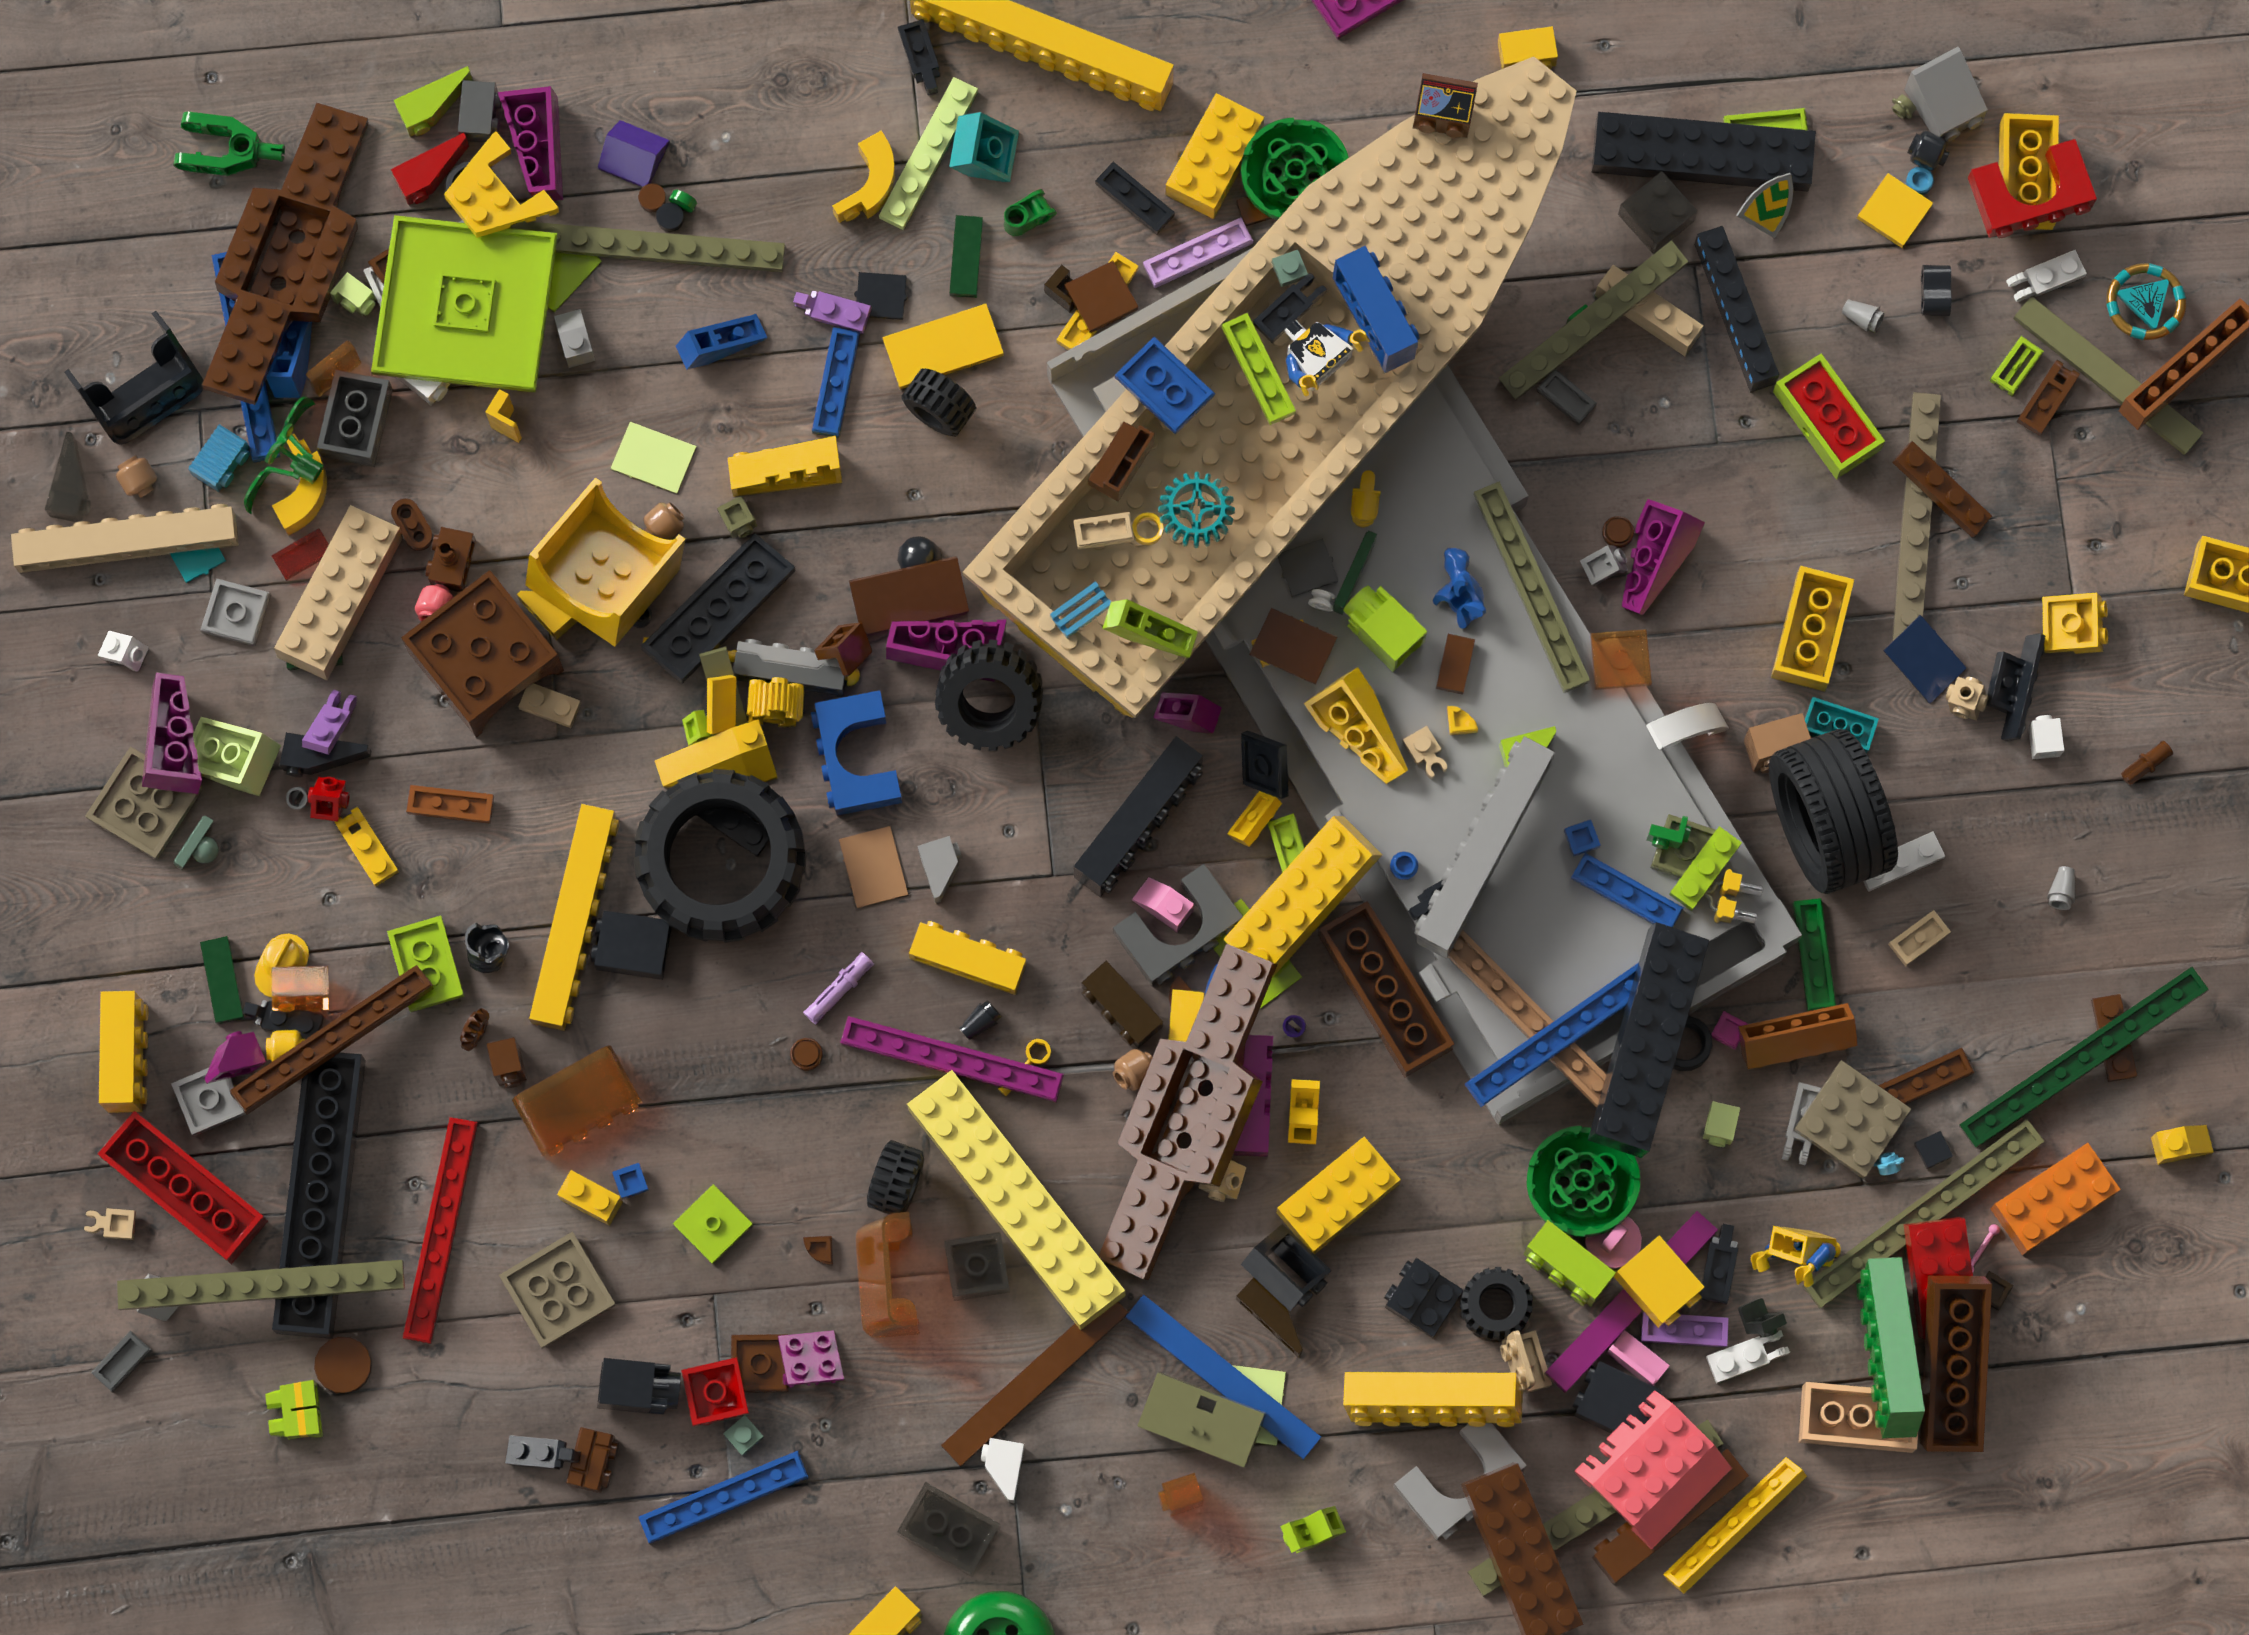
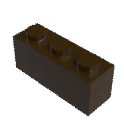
(1121, 1005)

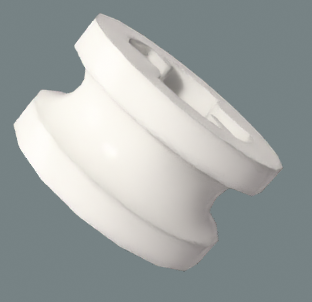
(1322, 600)

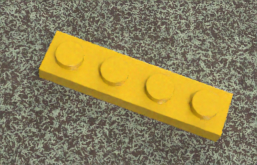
(1075, 330)

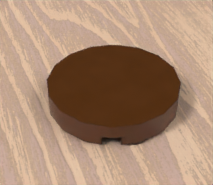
(343, 1365)

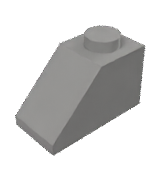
(574, 338)
(940, 864)

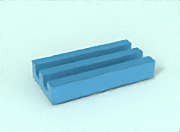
(1100, 595)

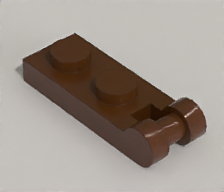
(2047, 398)

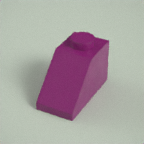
(1188, 712)
(235, 1057)

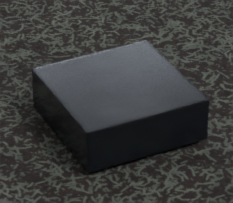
(1933, 1150)

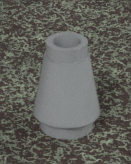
(1864, 315)
(2063, 889)

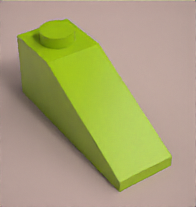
(428, 104)
(1149, 628)

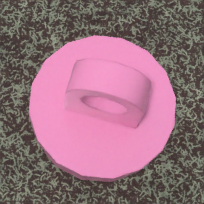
(1617, 1245)

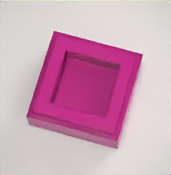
(1727, 1030)

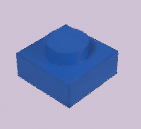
(1582, 837)
(630, 1181)

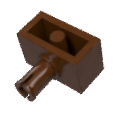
(451, 558)

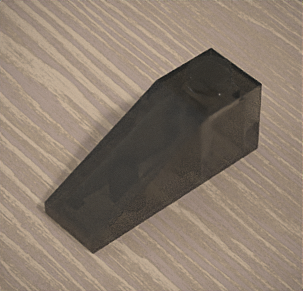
(68, 490)

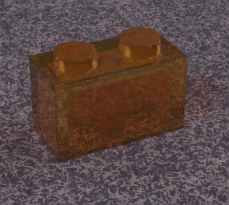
(300, 988)
(1180, 1495)

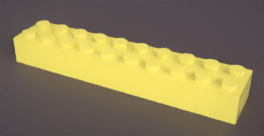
(1016, 1200)

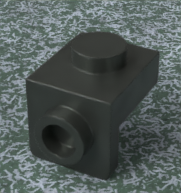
(1758, 1320)

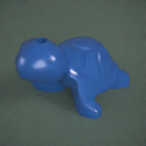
(1463, 591)

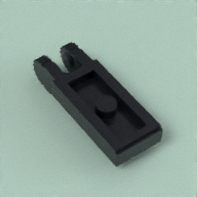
(1287, 308)

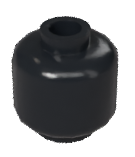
(1928, 150)

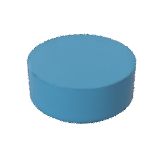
(1920, 180)

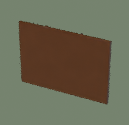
(1293, 646)

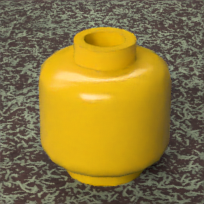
(281, 1042)

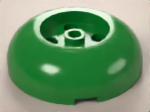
(1273, 148)
(1561, 1158)
(996, 1612)

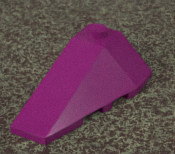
(1662, 546)

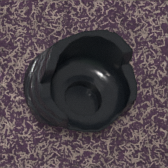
(486, 947)

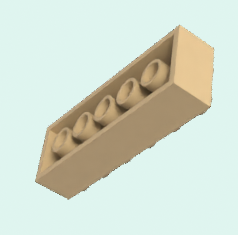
(338, 592)

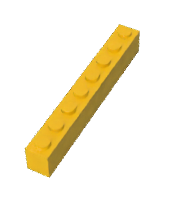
(573, 917)

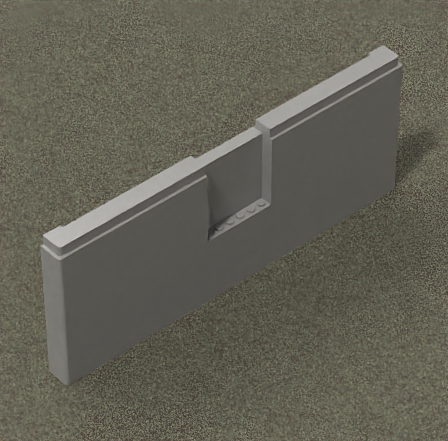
(1532, 917)

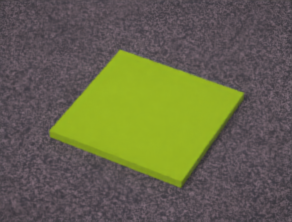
(464, 304)

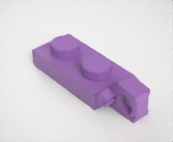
(834, 310)

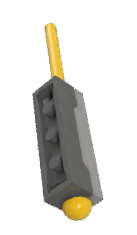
(801, 667)

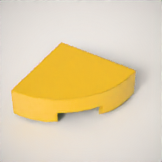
(1460, 721)

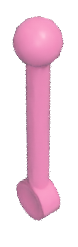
(1993, 1230)

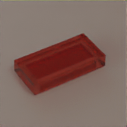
(301, 554)

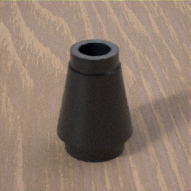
(980, 1020)

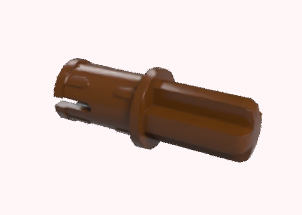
(2146, 763)

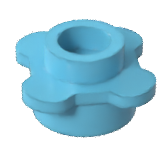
(1889, 1163)

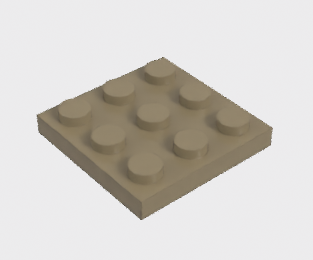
(138, 813)
(1852, 1119)
(557, 1290)

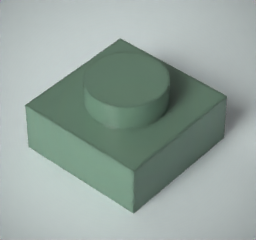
(1289, 268)
(743, 1435)

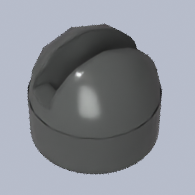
(294, 794)

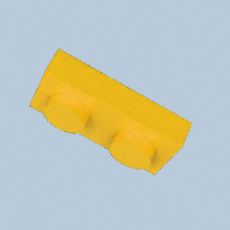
(1254, 818)

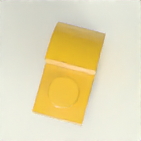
(1303, 1111)

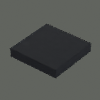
(1264, 764)

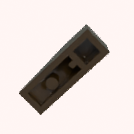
(1270, 1314)

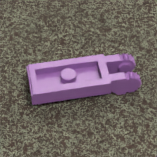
(329, 723)

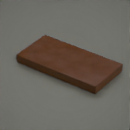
(909, 594)

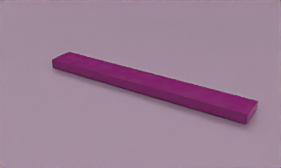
(948, 1057)
(1621, 1311)

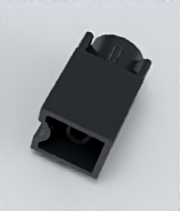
(638, 1386)

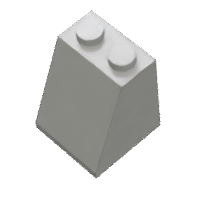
(1946, 95)

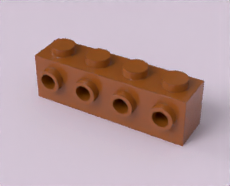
(1798, 1036)

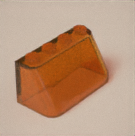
(576, 1101)

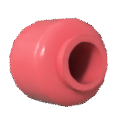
(431, 599)

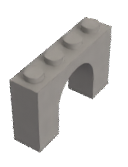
(1443, 1513)

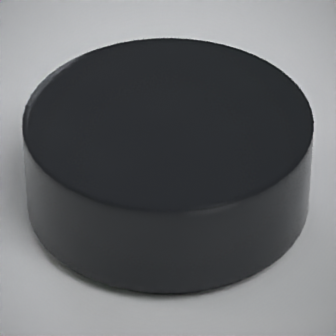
(670, 217)

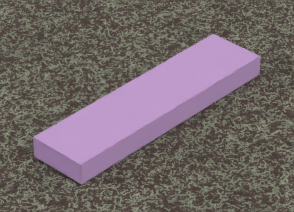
(1197, 252)

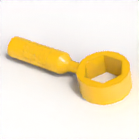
(1005, 1092)

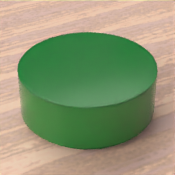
(683, 200)

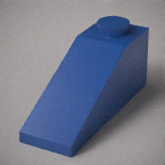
(719, 340)
(291, 361)

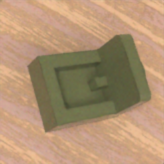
(737, 518)

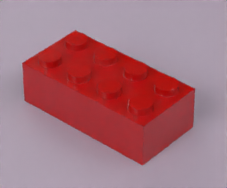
(1935, 1250)

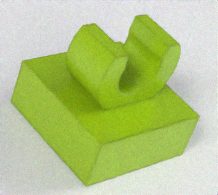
(696, 727)

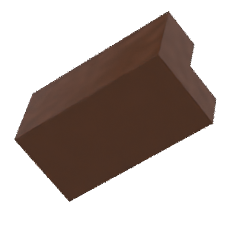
(1121, 460)

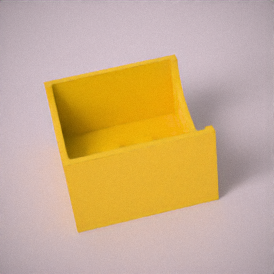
(602, 565)

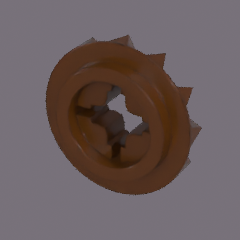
(474, 1029)

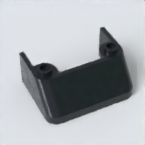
(146, 396)

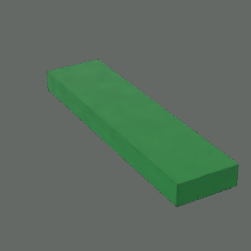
(1814, 954)

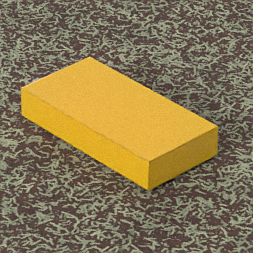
(721, 703)

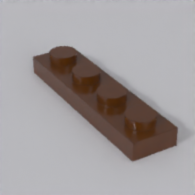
(1942, 489)

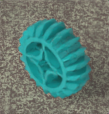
(1207, 509)

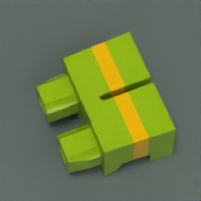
(296, 1421)

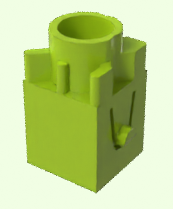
(1384, 626)

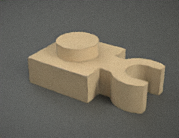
(1424, 748)
(116, 1223)

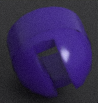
(1290, 1030)

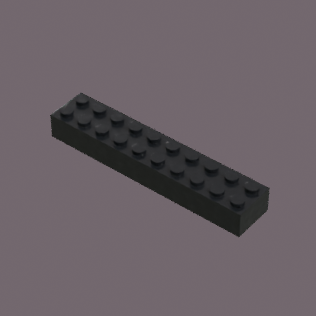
(320, 1188)

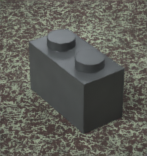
(478, 110)

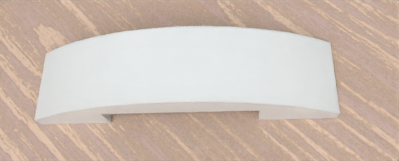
(1687, 724)

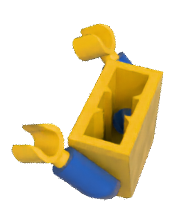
(1799, 1247)

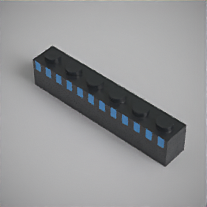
(1736, 309)

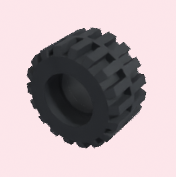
(939, 402)
(895, 1178)
(1502, 1280)

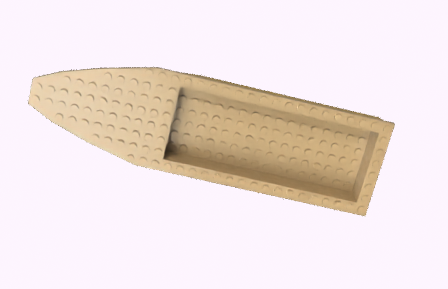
(1445, 235)

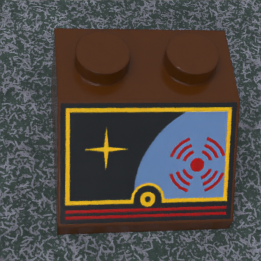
(1445, 105)

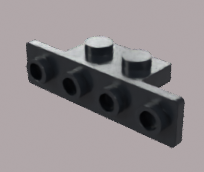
(2013, 685)

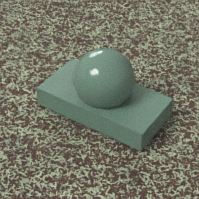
(201, 847)

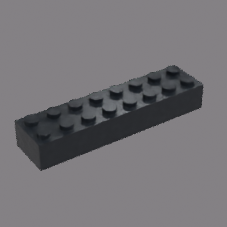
(1701, 150)
(1648, 1040)

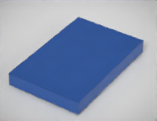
(1164, 385)

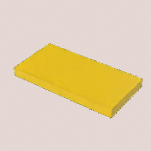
(944, 345)

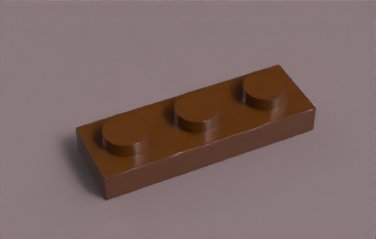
(2122, 1064)

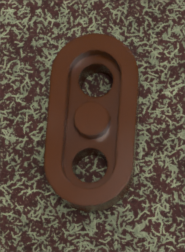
(413, 525)

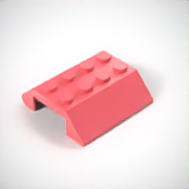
(1655, 1469)

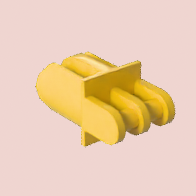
(1365, 501)

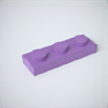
(1687, 1331)

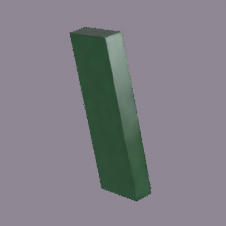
(966, 256)
(1355, 571)
(222, 980)

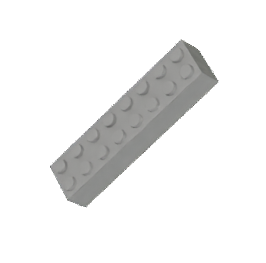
(1485, 847)

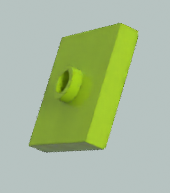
(713, 1224)

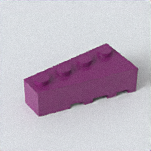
(536, 136)
(933, 643)
(170, 745)
(1255, 1135)

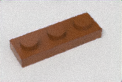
(450, 804)

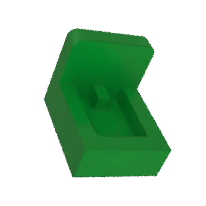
(1664, 837)

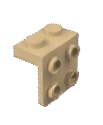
(1526, 1360)

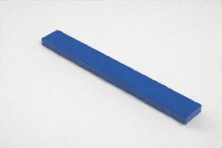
(257, 417)
(1552, 1039)
(1221, 1375)

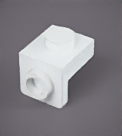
(123, 650)

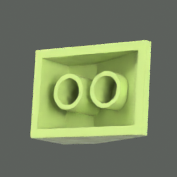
(234, 755)

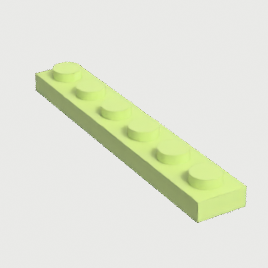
(928, 154)

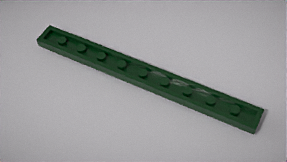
(2083, 1057)

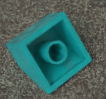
(984, 147)

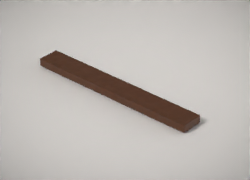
(331, 1039)
(1029, 1385)

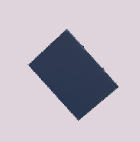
(1924, 659)

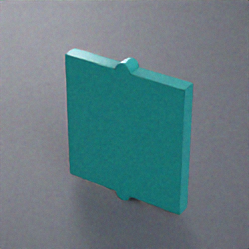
(197, 562)

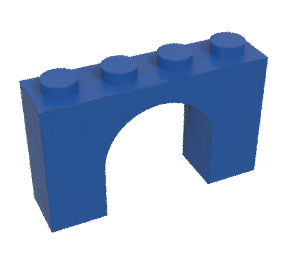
(849, 791)

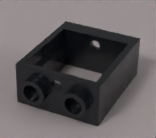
(1297, 1257)

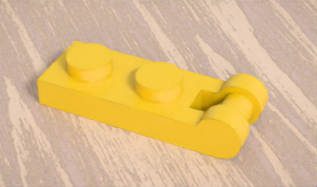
(367, 847)

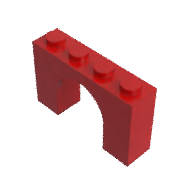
(2005, 214)

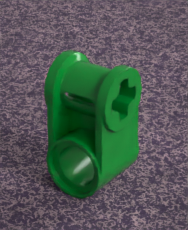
(1032, 210)

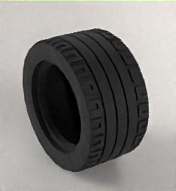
(1833, 811)

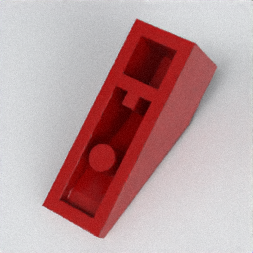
(425, 172)

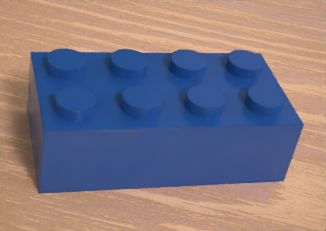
(1375, 308)

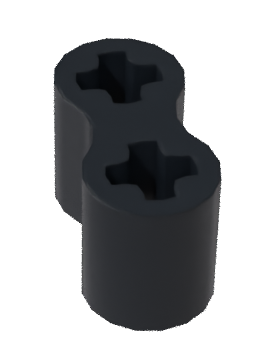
(1936, 290)

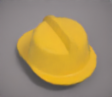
(281, 951)

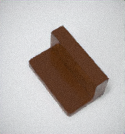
(848, 645)

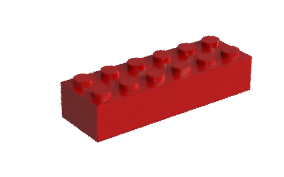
(182, 1187)

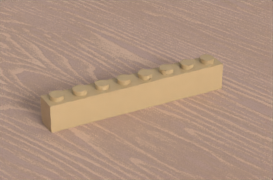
(124, 538)

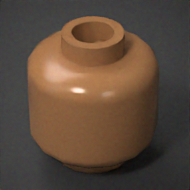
(136, 476)
(664, 521)
(1132, 1069)

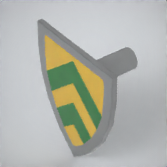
(1769, 205)

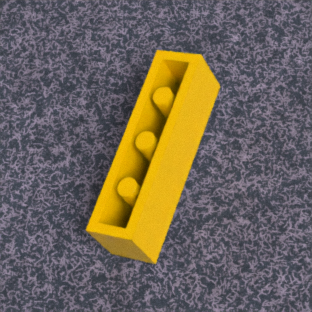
(968, 958)

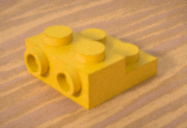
(2074, 623)

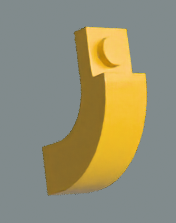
(880, 183)
(305, 501)

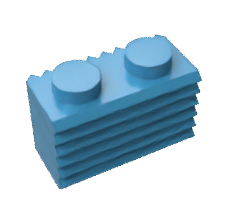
(219, 458)

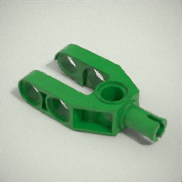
(232, 162)

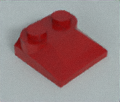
(715, 1392)

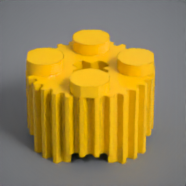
(775, 702)

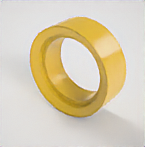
(1147, 516)

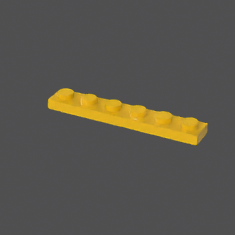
(1735, 1525)

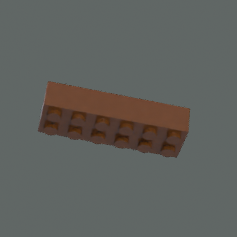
(1386, 989)
(1955, 1363)
(1521, 1552)

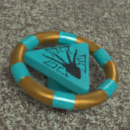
(2146, 301)

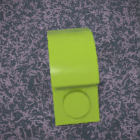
(1312, 1530)

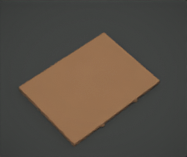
(873, 867)

